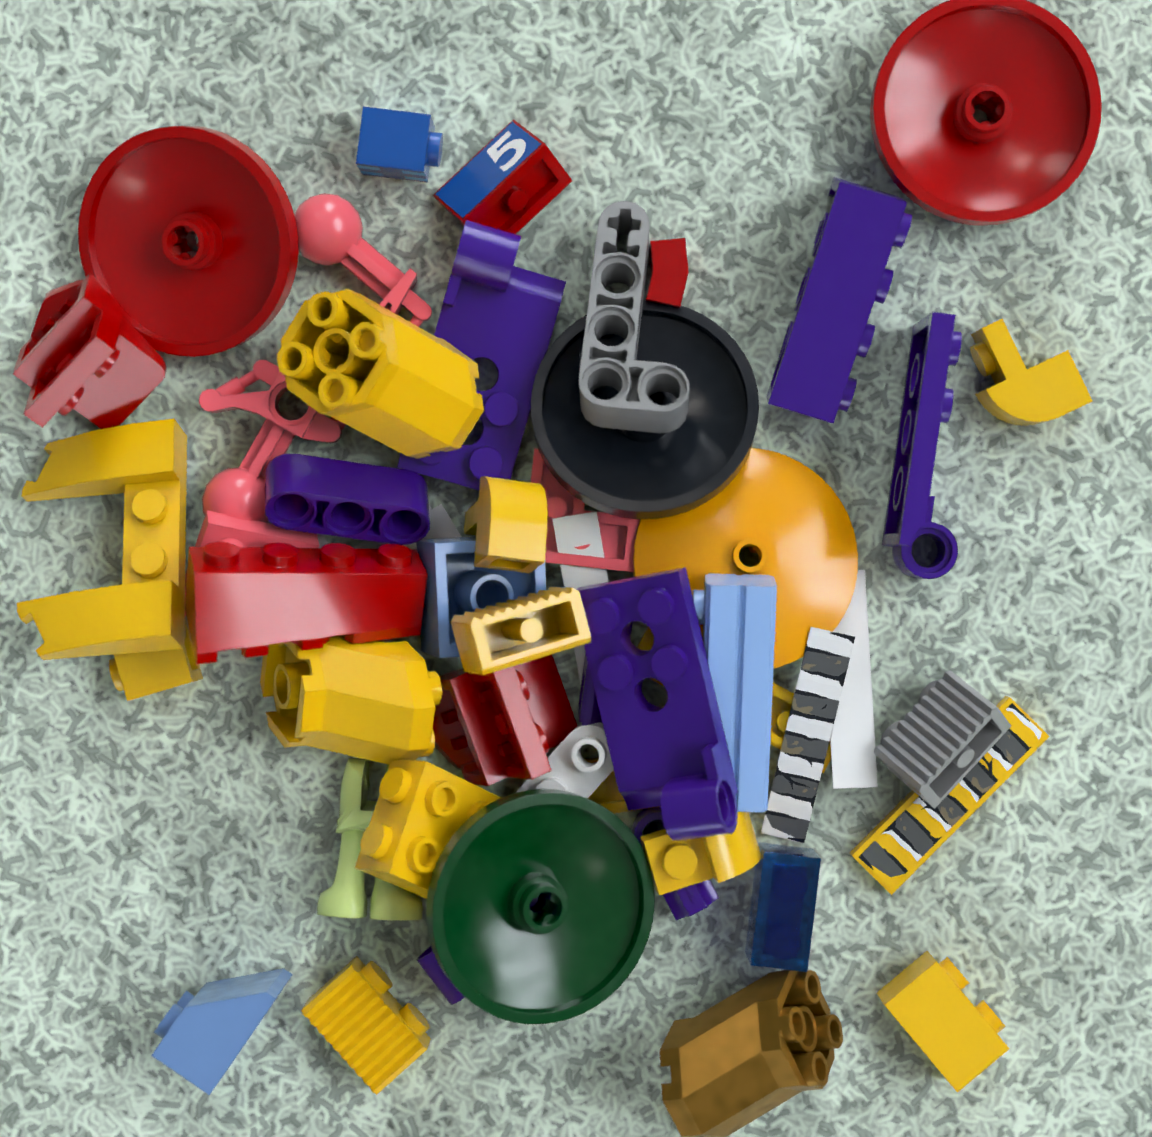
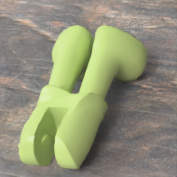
(347, 894)

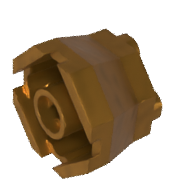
(749, 1054)

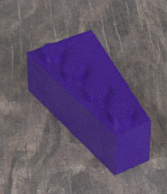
(838, 300)

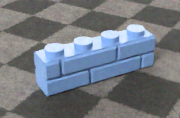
(739, 648)

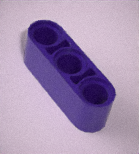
(346, 499)

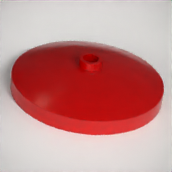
(1015, 68)
(143, 247)

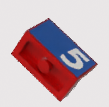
(505, 181)

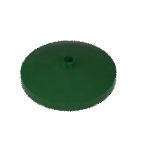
(578, 936)

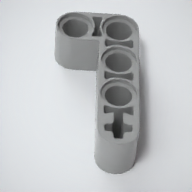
(621, 316)

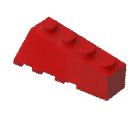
(300, 596)

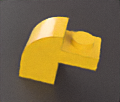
(1021, 393)
(508, 525)
(700, 859)

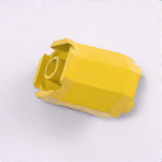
(380, 374)
(352, 698)

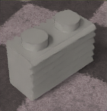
(941, 738)

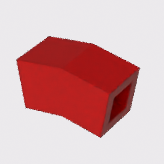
(668, 271)

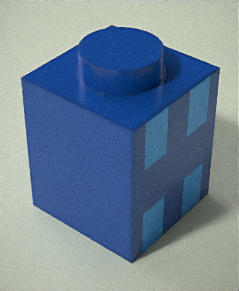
(398, 144)

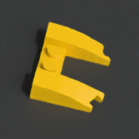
(149, 606)

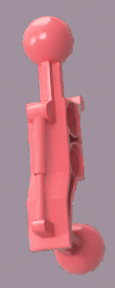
(327, 235)

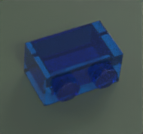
(783, 907)

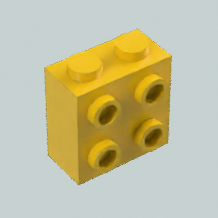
(414, 821)

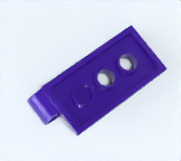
(502, 317)
(922, 410)
(672, 751)

